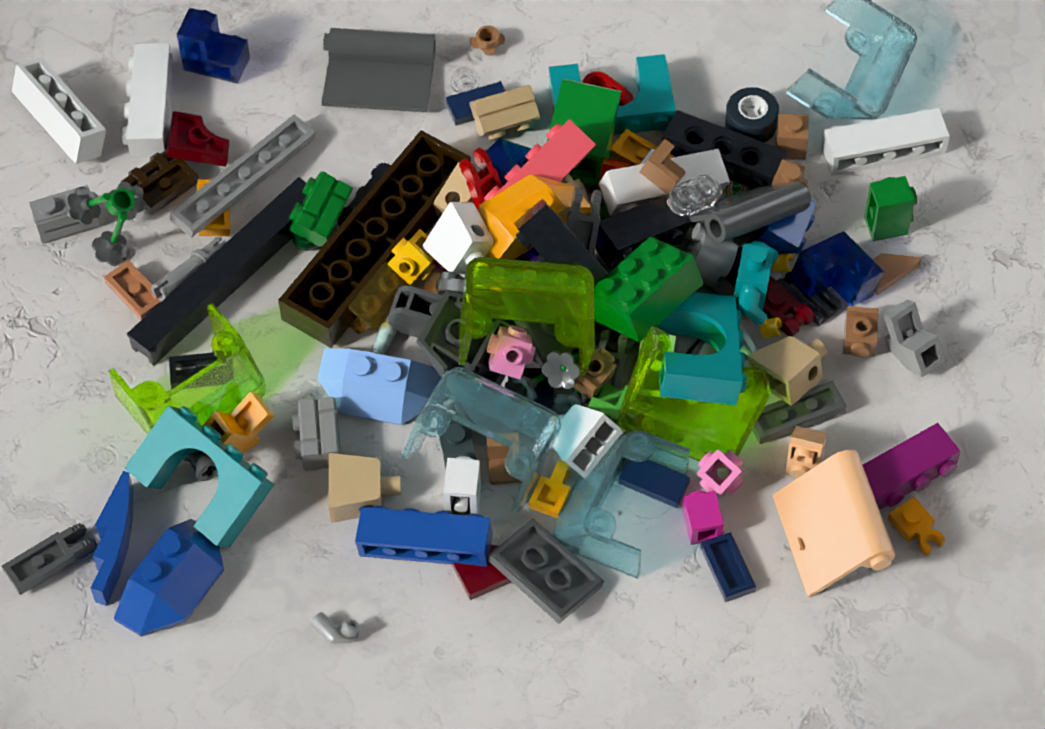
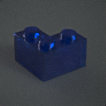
(209, 51)
(839, 265)

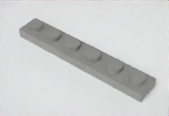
(242, 176)

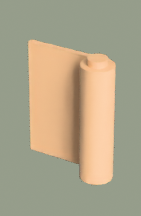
(833, 522)

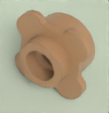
(489, 34)

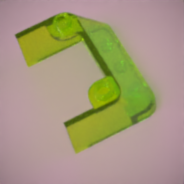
(531, 294)
(212, 389)

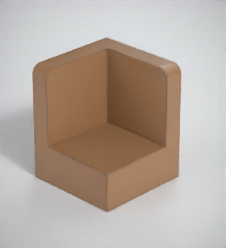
(661, 169)
(496, 463)

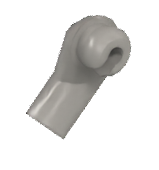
(333, 633)

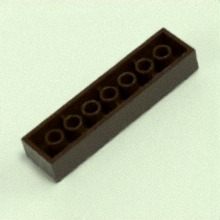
(391, 210)

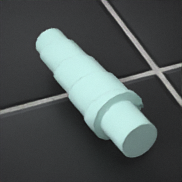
(384, 338)

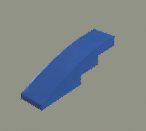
(114, 531)

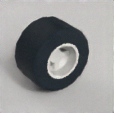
(752, 113)

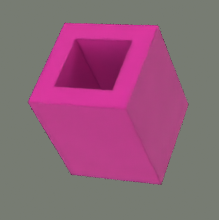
(702, 516)

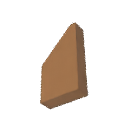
(895, 268)

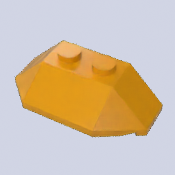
(512, 203)

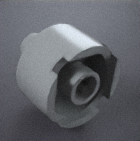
(711, 257)

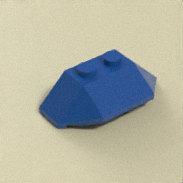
(170, 580)

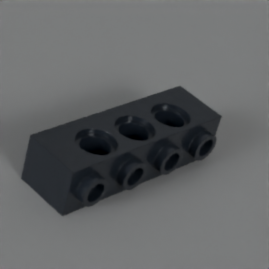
(697, 135)

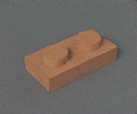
(132, 289)

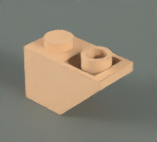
(804, 451)

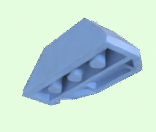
(376, 384)

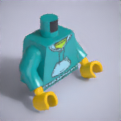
(753, 284)

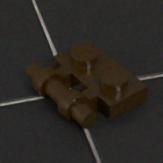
(166, 184)

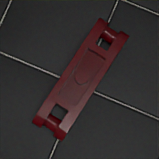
(778, 302)

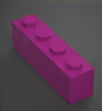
(911, 465)

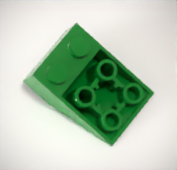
(594, 113)

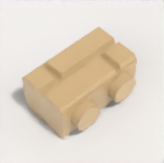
(505, 111)

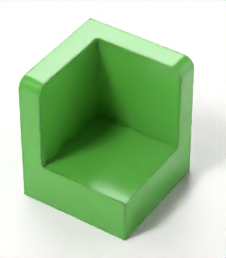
(609, 402)

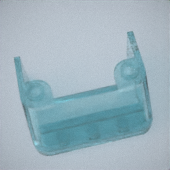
(884, 51)
(495, 413)
(589, 528)

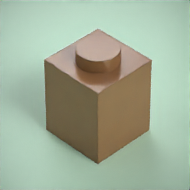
(793, 135)

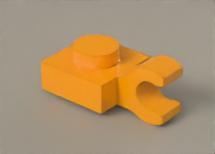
(553, 492)

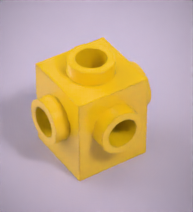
(411, 258)

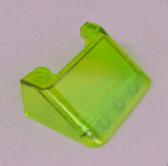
(689, 422)

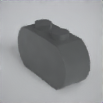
(412, 309)

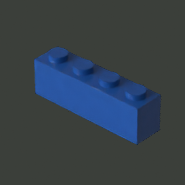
(423, 536)

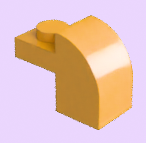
(243, 423)

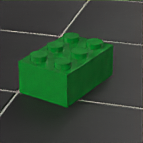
(645, 288)

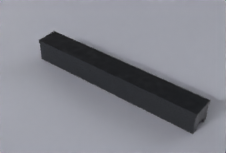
(217, 277)

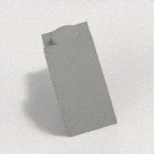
(910, 343)

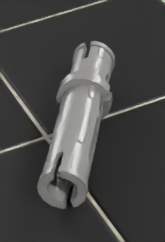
(182, 272)

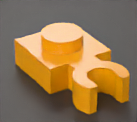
(915, 522)

